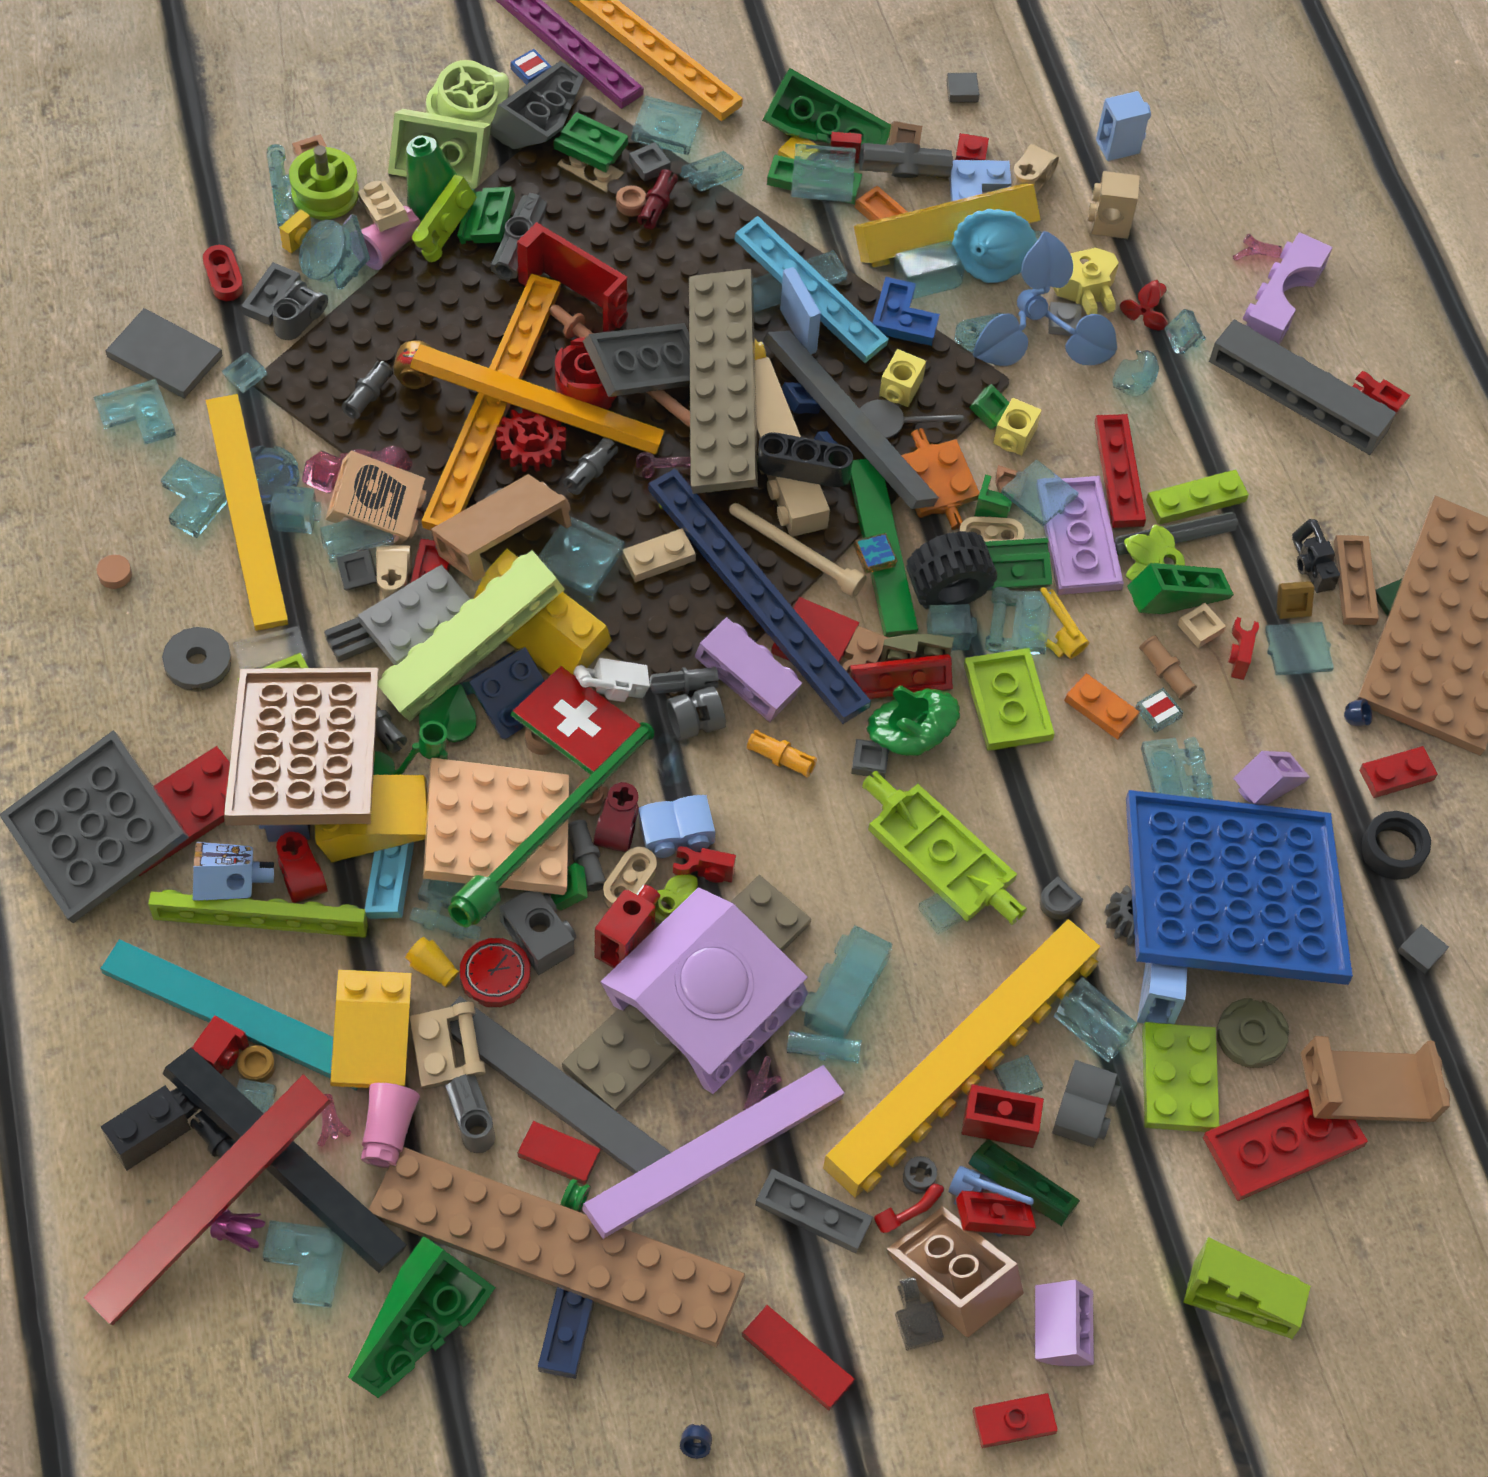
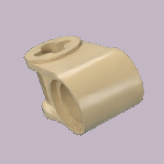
(1035, 167)
(393, 568)

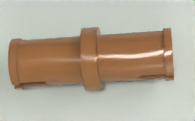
(1167, 667)

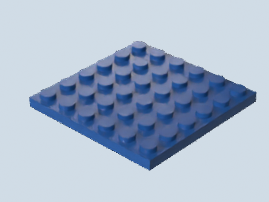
(1236, 888)

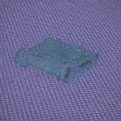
(280, 183)
(1030, 621)

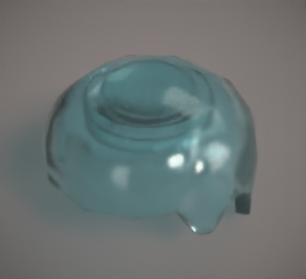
(1136, 375)

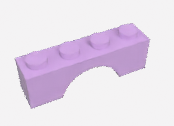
(1300, 266)

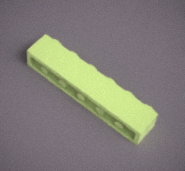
(470, 635)

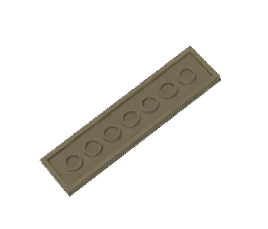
(722, 382)
(631, 1049)

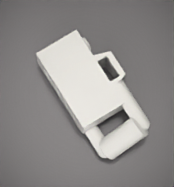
(615, 679)

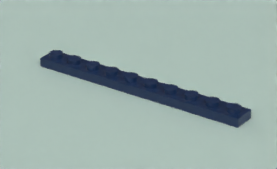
(760, 597)

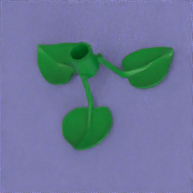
(444, 720)

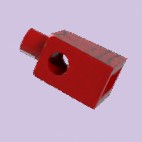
(625, 925)

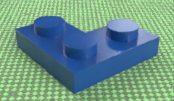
(900, 321)

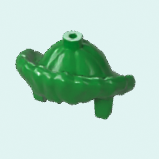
(914, 721)

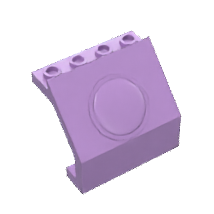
(709, 985)

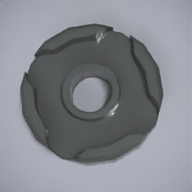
(192, 642)

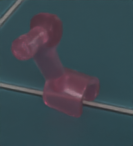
(648, 459)

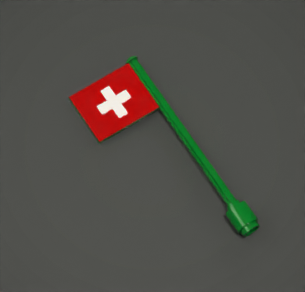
(586, 732)

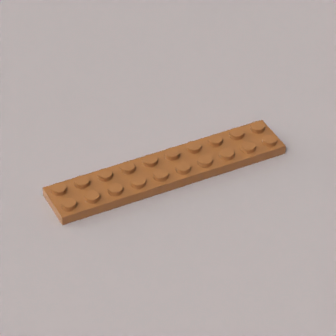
(558, 1246)

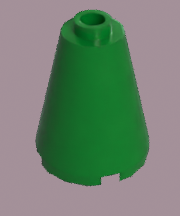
(426, 174)

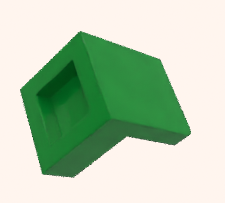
(991, 502)

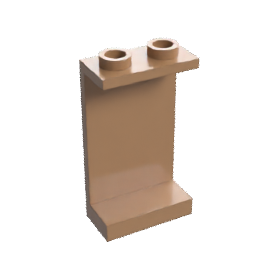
(495, 519)
(1375, 1083)

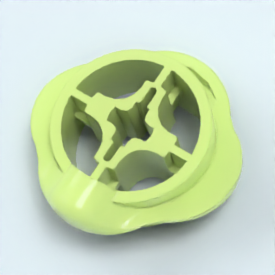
(469, 89)

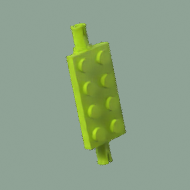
(942, 851)

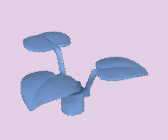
(1045, 266)

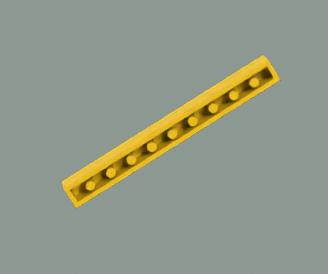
(960, 1059)

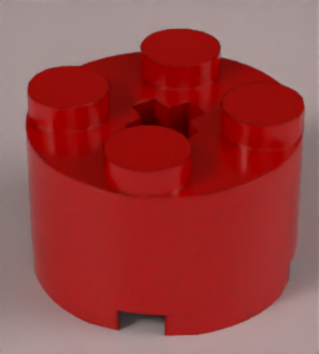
(578, 377)

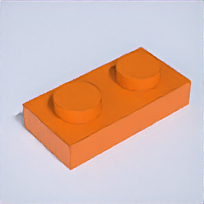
(1102, 706)

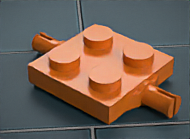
(946, 473)

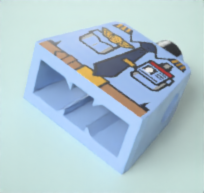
(227, 871)

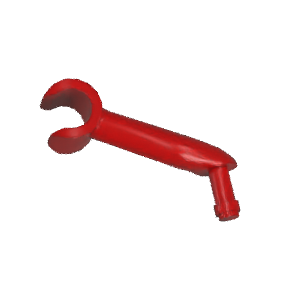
(889, 1221)

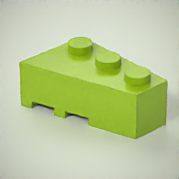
(1246, 1290)

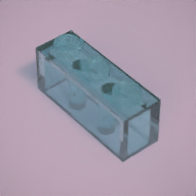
(846, 983)

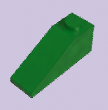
(1177, 587)

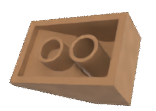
(958, 1271)

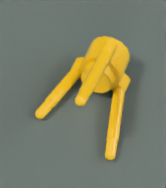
(1069, 637)

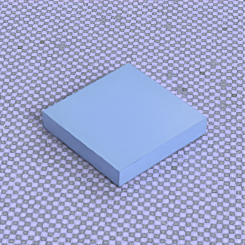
(800, 310)

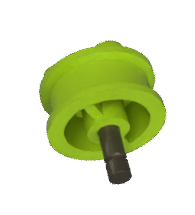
(324, 182)

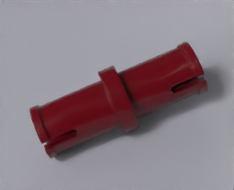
(657, 199)

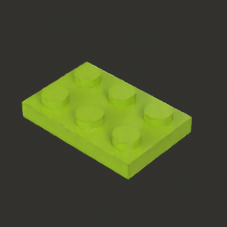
(1008, 699)
(1180, 1077)

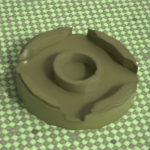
(1252, 1033)

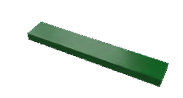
(876, 518)

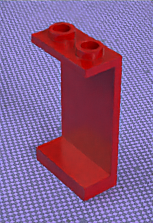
(549, 253)

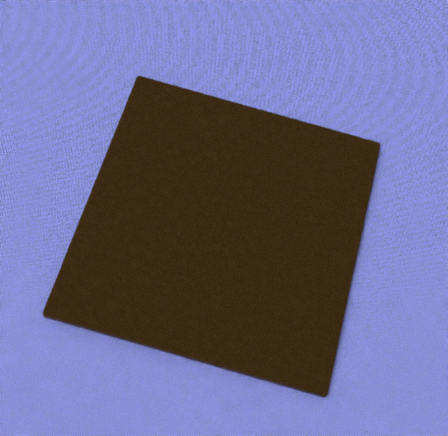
(465, 312)

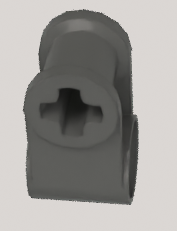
(297, 310)

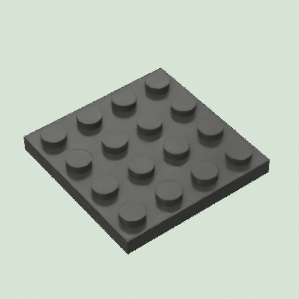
(93, 826)

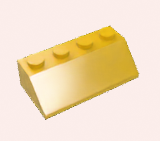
(559, 632)

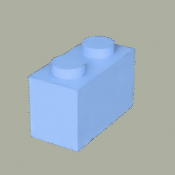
(1123, 125)

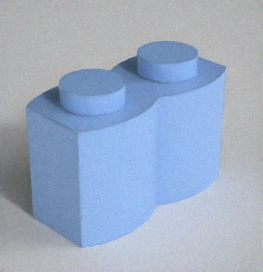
(677, 824)

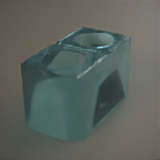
(931, 267)

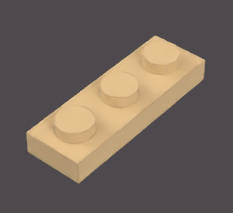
(382, 205)

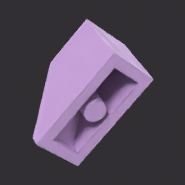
(1270, 777)

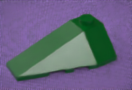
(814, 112)

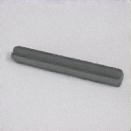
(1190, 530)

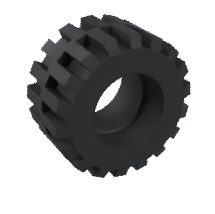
(951, 569)

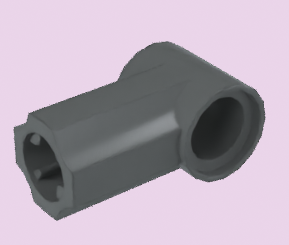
(471, 1112)

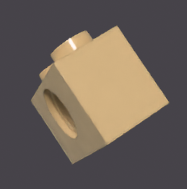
(1115, 204)

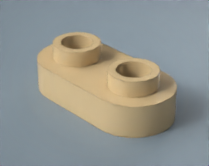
(993, 528)
(626, 878)

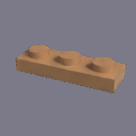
(1356, 580)

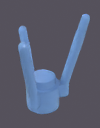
(974, 1181)

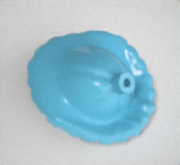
(993, 244)

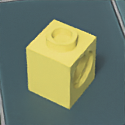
(902, 378)
(1017, 426)

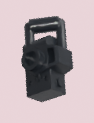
(1315, 556)

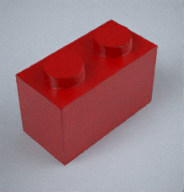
(1002, 1116)

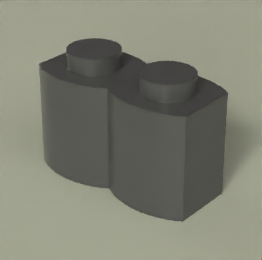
(1085, 1104)

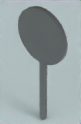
(889, 418)

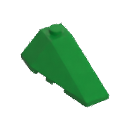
(422, 1308)

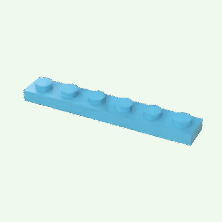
(836, 311)

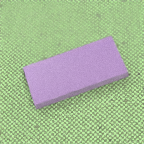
(1083, 542)

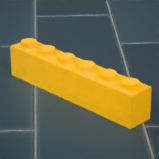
(915, 229)

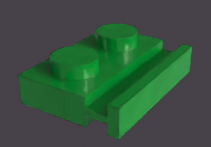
(591, 142)
(487, 216)
(1021, 563)

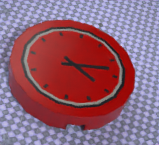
(495, 972)

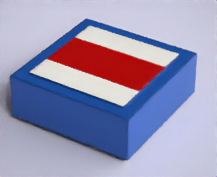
(529, 66)

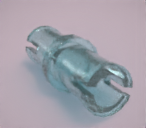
(824, 1046)

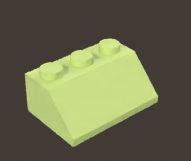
(461, 141)

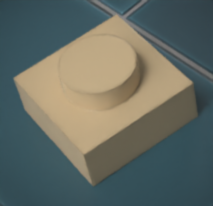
(1201, 625)

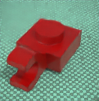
(1382, 392)
(1241, 654)
(710, 864)

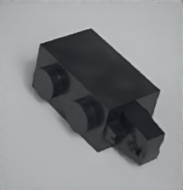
(149, 1125)

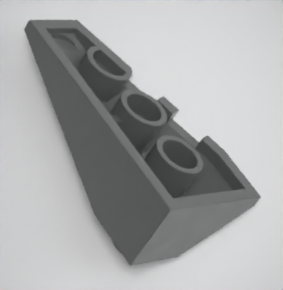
(537, 108)

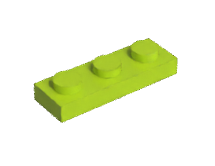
(1197, 497)

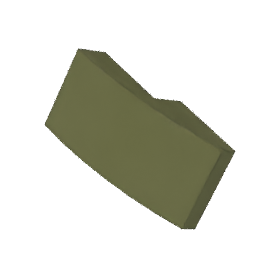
(915, 646)

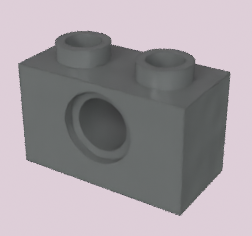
(542, 948)

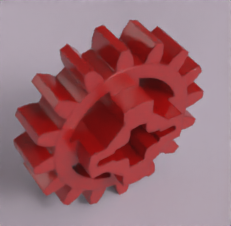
(530, 439)

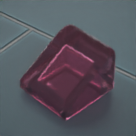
(322, 471)

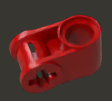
(300, 871)

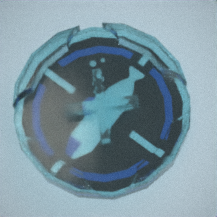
(273, 468)

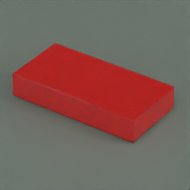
(558, 1152)

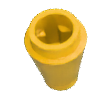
(431, 961)

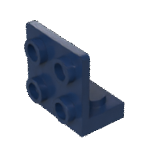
(503, 687)

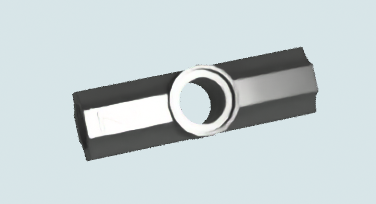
(905, 160)
(528, 212)

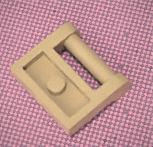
(435, 1045)

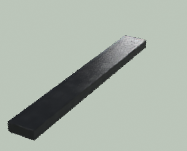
(292, 1167)

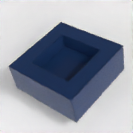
(799, 399)

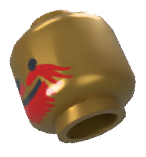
(406, 375)

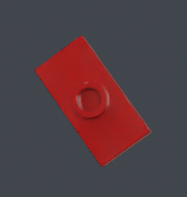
(1015, 1420)

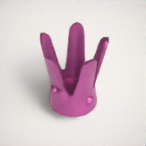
(236, 1227)

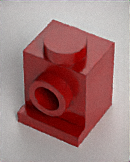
(220, 1044)

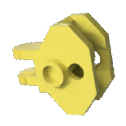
(1091, 280)

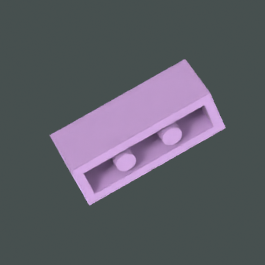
(748, 669)

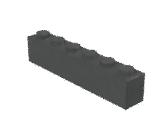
(1302, 386)

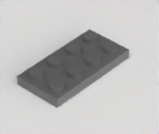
(641, 358)

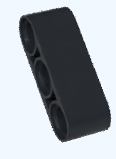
(817, 463)

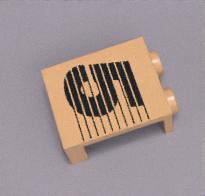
(377, 496)

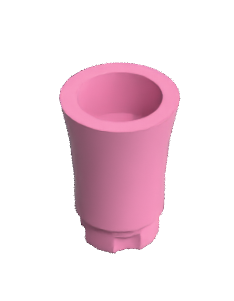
(385, 244)
(387, 1123)

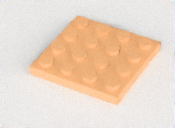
(484, 814)

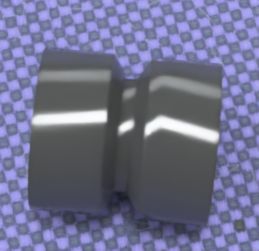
(685, 718)

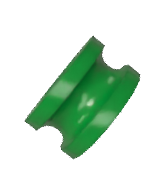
(575, 1195)

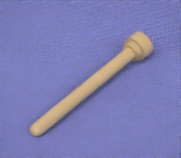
(849, 580)

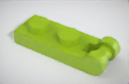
(443, 217)

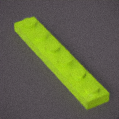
(250, 913)

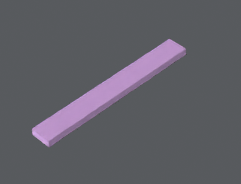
(712, 1151)

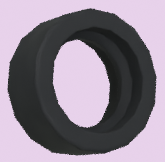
(1405, 824)

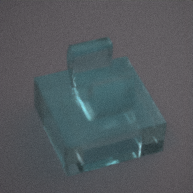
(1184, 332)

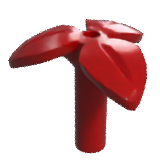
(1148, 298)

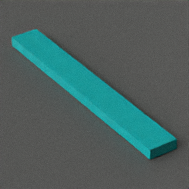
(205, 999)

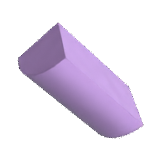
(1064, 1324)

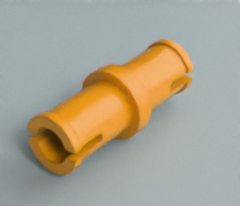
(781, 753)

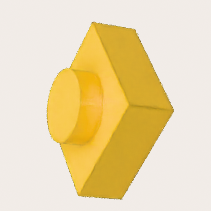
(295, 230)

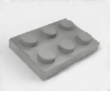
(413, 613)

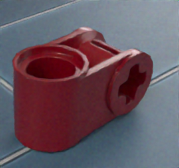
(617, 822)

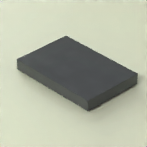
(164, 353)

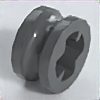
(911, 1167)

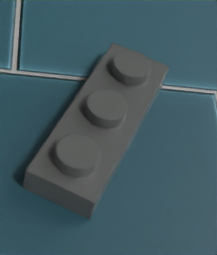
(814, 1211)

